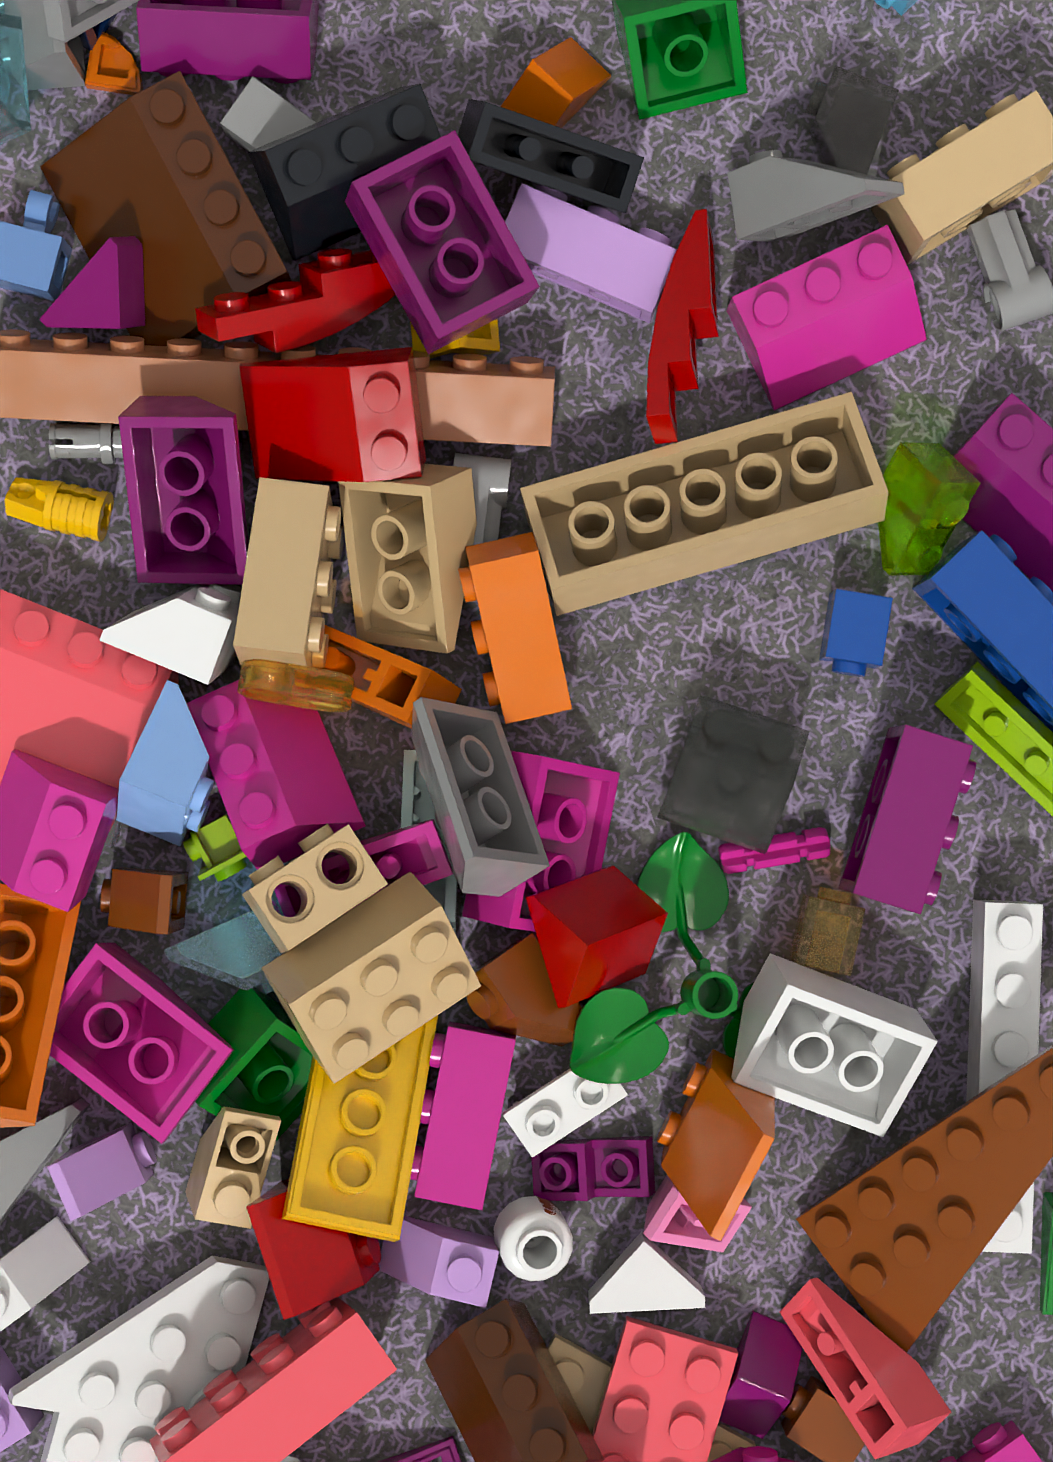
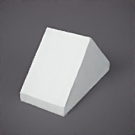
(644, 1281)

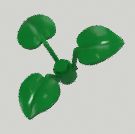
(614, 1030)

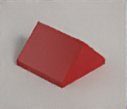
(595, 933)

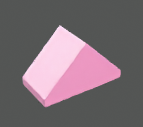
(673, 1221)

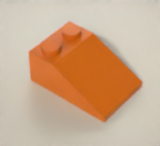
(716, 1142)

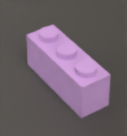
(590, 251)

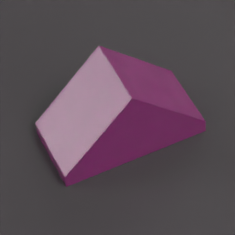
(105, 292)
(762, 1375)

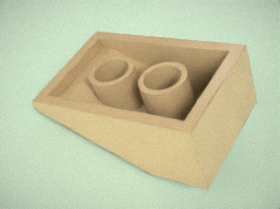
(406, 555)

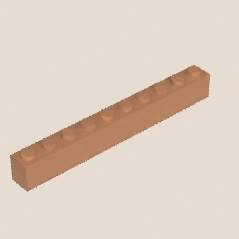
(100, 380)

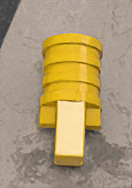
(61, 507)

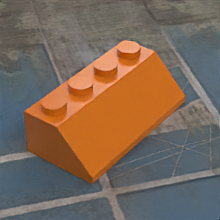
(33, 972)

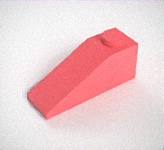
(866, 1372)

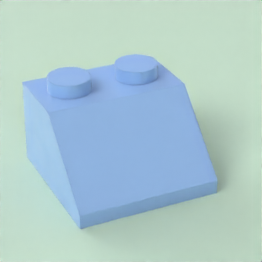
(166, 778)

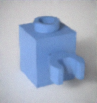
(30, 256)

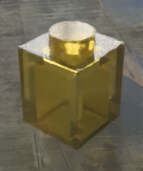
(827, 932)

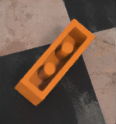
(515, 628)

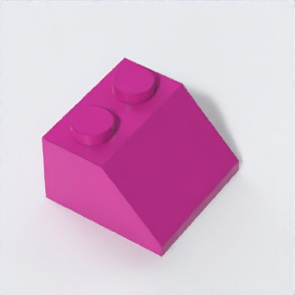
(51, 829)

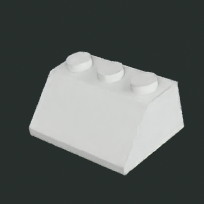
(829, 1045)

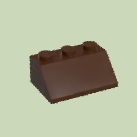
(509, 1391)

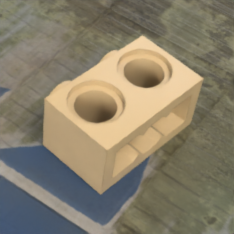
(319, 897)

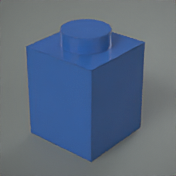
(855, 631)

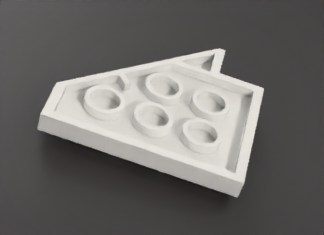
(147, 1364)

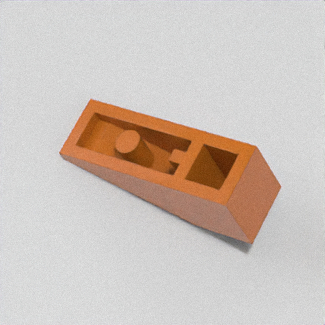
(383, 679)

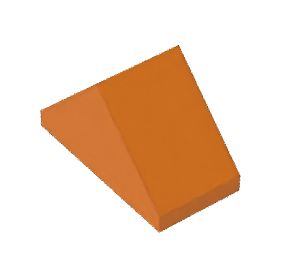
(557, 84)

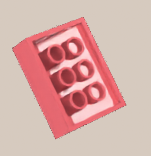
(70, 693)

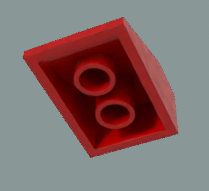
(335, 417)

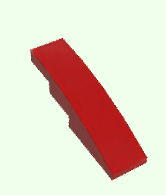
(683, 315)

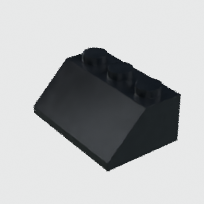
(314, 167)

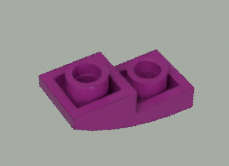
(595, 1169)

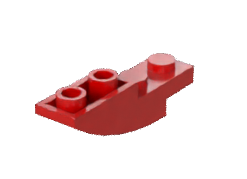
(330, 298)

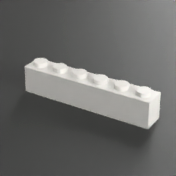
(1005, 1020)

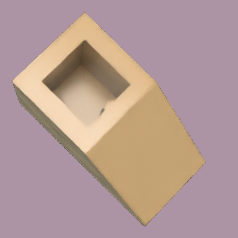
(231, 1166)

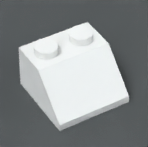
(183, 631)

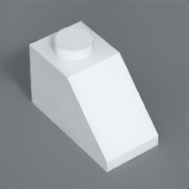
(37, 1269)

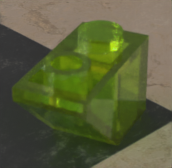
(923, 506)

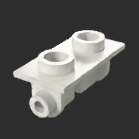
(559, 1109)

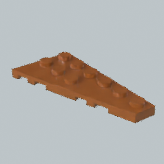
(932, 1205)

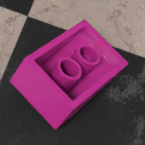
(135, 1040)

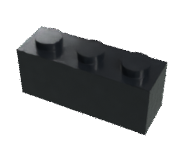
(549, 155)

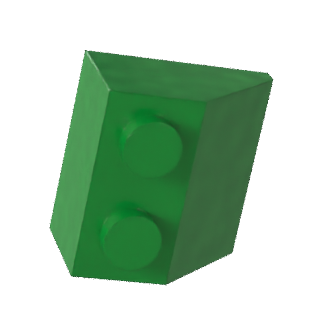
(680, 52)
(268, 1061)

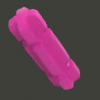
(783, 850)

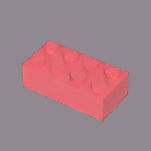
(281, 1395)

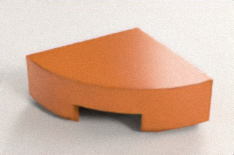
(112, 68)

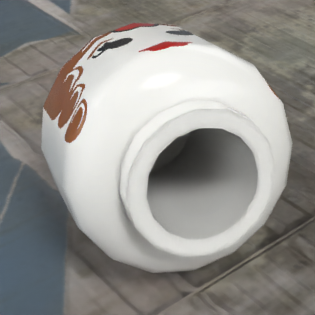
(533, 1238)

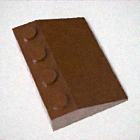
(165, 180)

